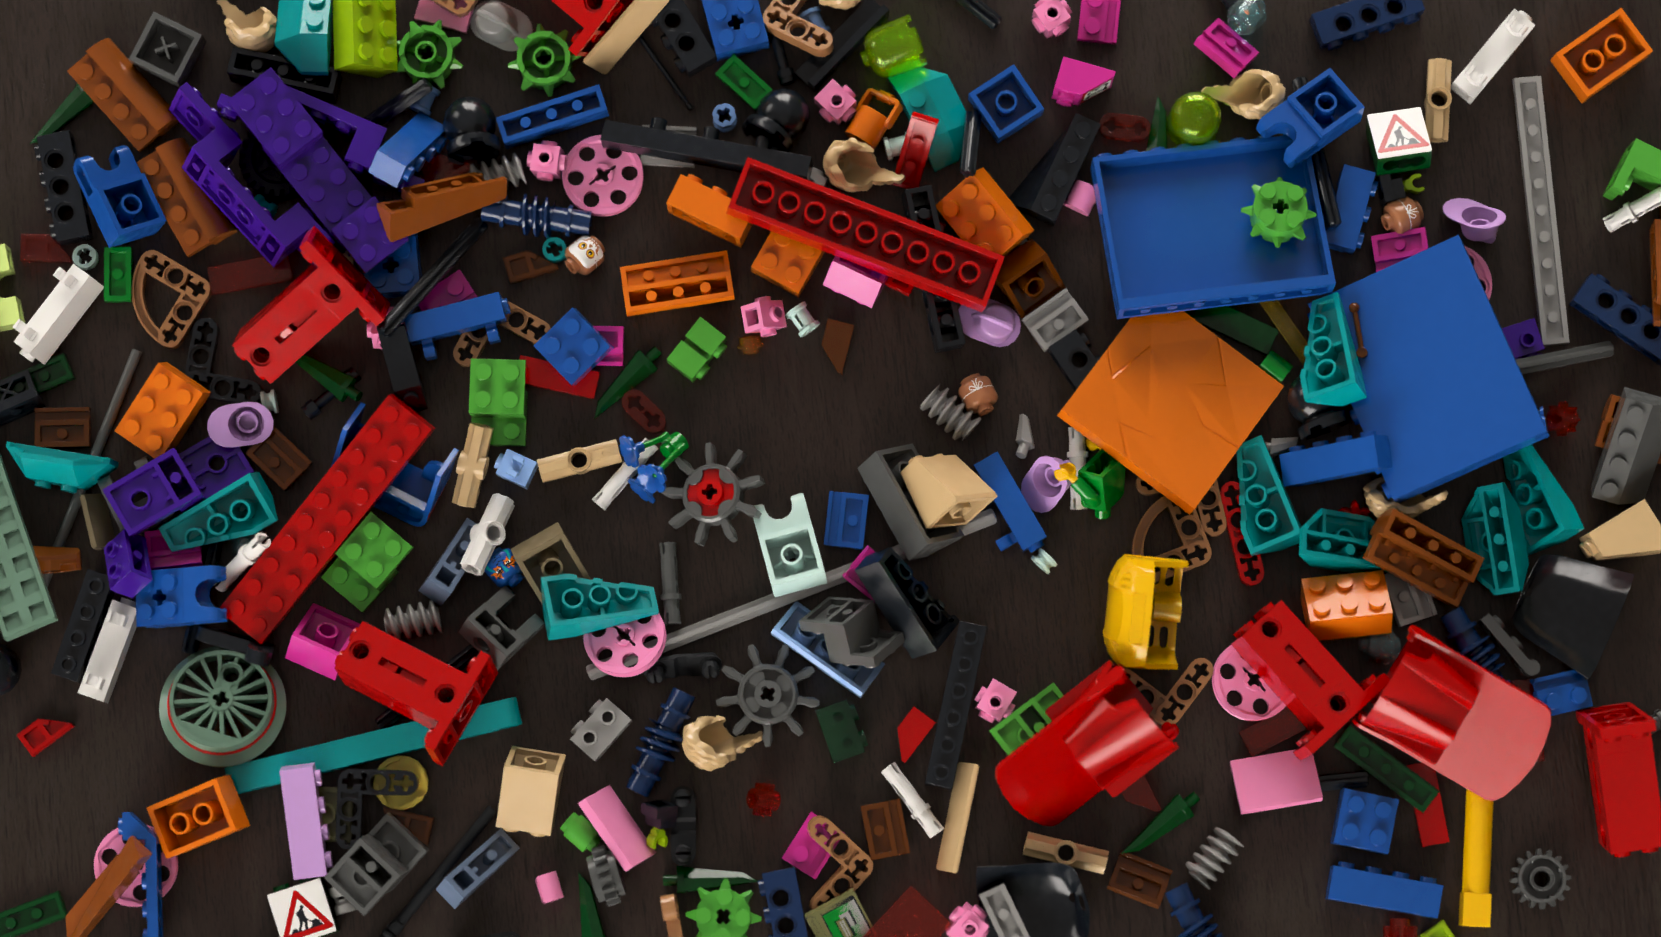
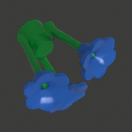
(651, 477)

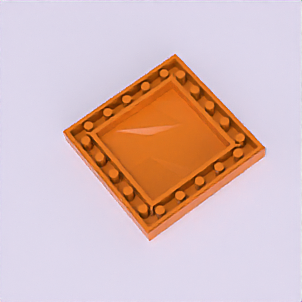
(1171, 404)

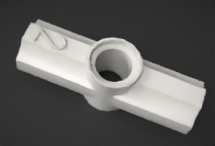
(481, 544)

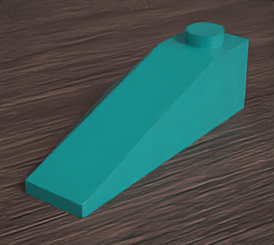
(1331, 362)
(1544, 506)
(1266, 510)
(228, 514)
(585, 605)

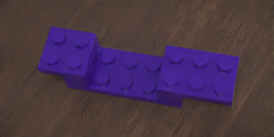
(364, 145)
(314, 169)
(209, 170)

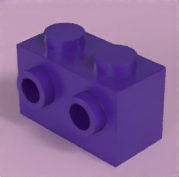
(1524, 339)
(127, 564)

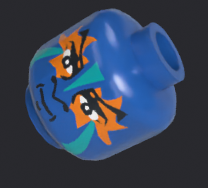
(503, 568)

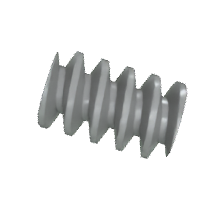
(511, 170)
(950, 413)
(413, 620)
(1213, 857)

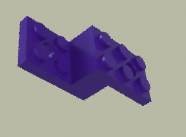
(174, 483)

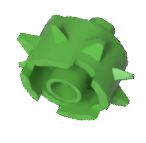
(421, 41)
(531, 52)
(1283, 197)
(724, 898)

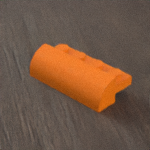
(677, 283)

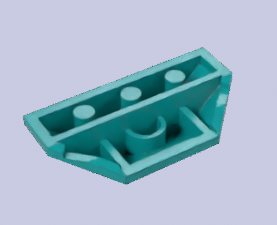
(305, 34)
(934, 96)
(60, 467)
(1496, 533)
(1336, 541)

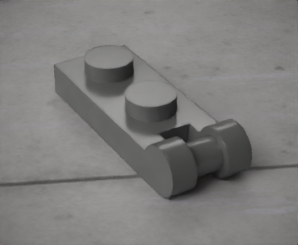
(1509, 646)

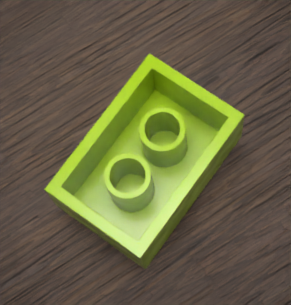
(365, 37)

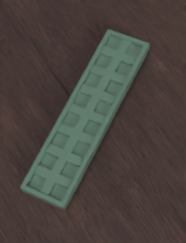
(23, 591)

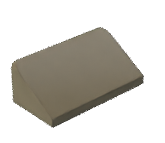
(97, 520)

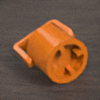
(870, 124)

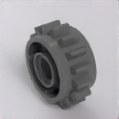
(606, 876)
(1525, 882)

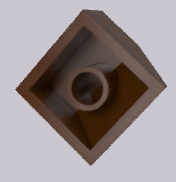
(1028, 278)

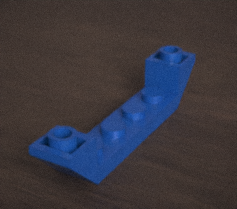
(152, 879)

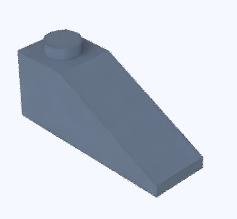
(448, 569)
(477, 868)

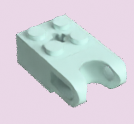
(787, 540)

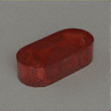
(1126, 121)
(648, 407)

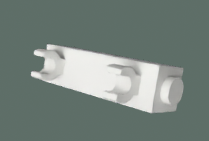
(1493, 55)
(57, 314)
(110, 651)

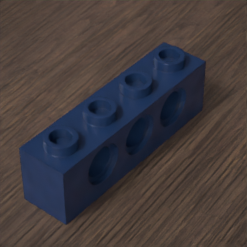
(1331, 37)
(1610, 318)
(787, 881)

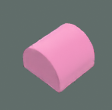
(1081, 198)
(549, 887)

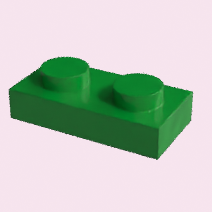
(743, 81)
(118, 274)

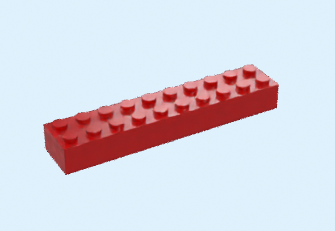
(865, 234)
(327, 518)

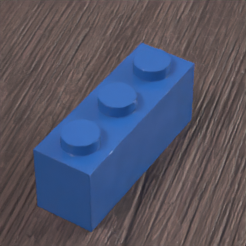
(1352, 197)

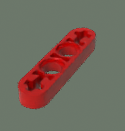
(1235, 536)

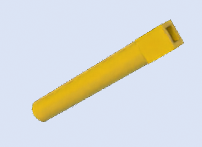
(1475, 894)

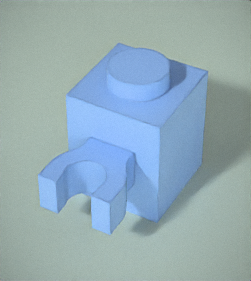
(515, 468)

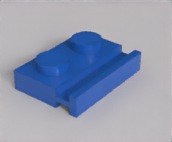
(846, 520)
(1563, 691)

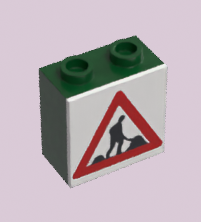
(1398, 141)
(303, 909)

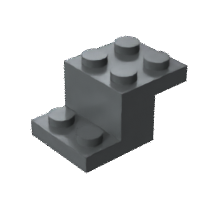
(852, 631)
(376, 863)

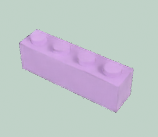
(304, 820)

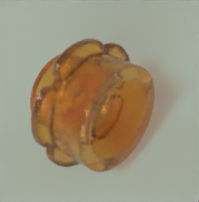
(750, 344)

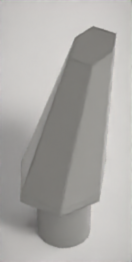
(1024, 437)
(1280, 445)

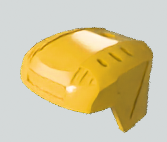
(1138, 603)

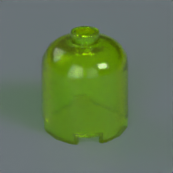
(893, 48)
(1194, 119)

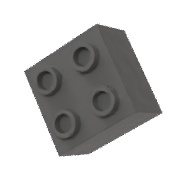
(167, 50)

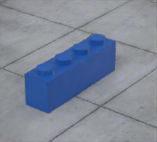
(552, 116)
(408, 150)
(1335, 460)
(1384, 891)

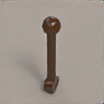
(1361, 351)

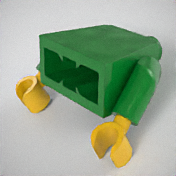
(1098, 481)

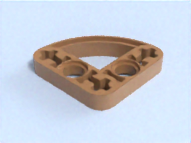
(185, 299)
(1188, 542)

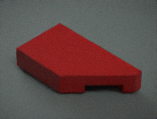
(913, 731)
(42, 734)

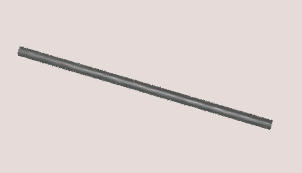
(97, 448)

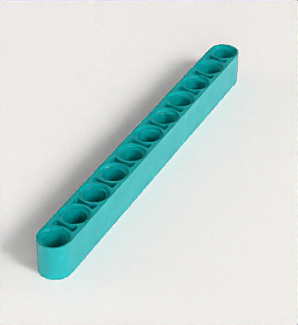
(367, 747)

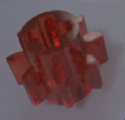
(1562, 418)
(763, 799)
(1400, 928)

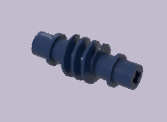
(538, 217)
(1469, 641)
(660, 742)
(1189, 913)

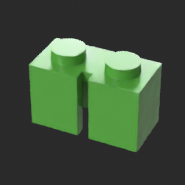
(697, 350)

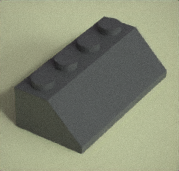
(1629, 450)
(893, 498)

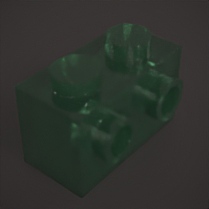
(841, 732)

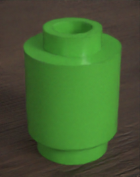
(580, 832)

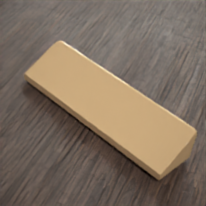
(623, 34)
(957, 817)

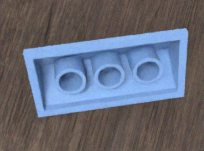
(814, 650)

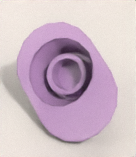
(1476, 220)
(995, 326)
(240, 424)
(1040, 485)

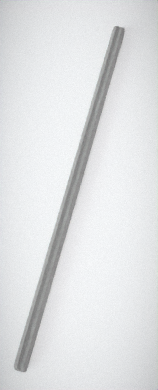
(767, 603)

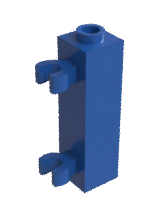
(456, 319)
(1012, 506)

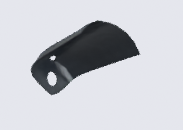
(1571, 609)
(1040, 897)

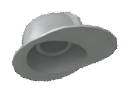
(500, 24)

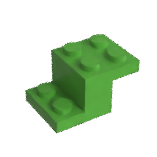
(1638, 164)
(500, 399)
(367, 562)
(1026, 720)

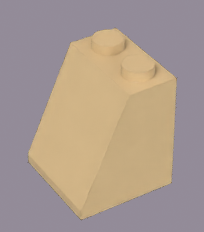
(945, 490)
(1624, 536)
(530, 791)

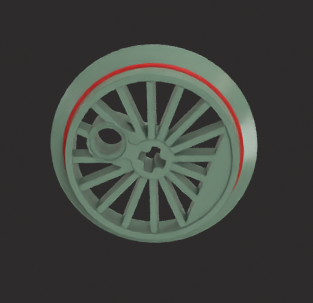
(205, 744)

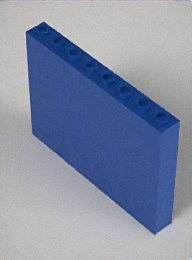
(1180, 232)
(1437, 371)

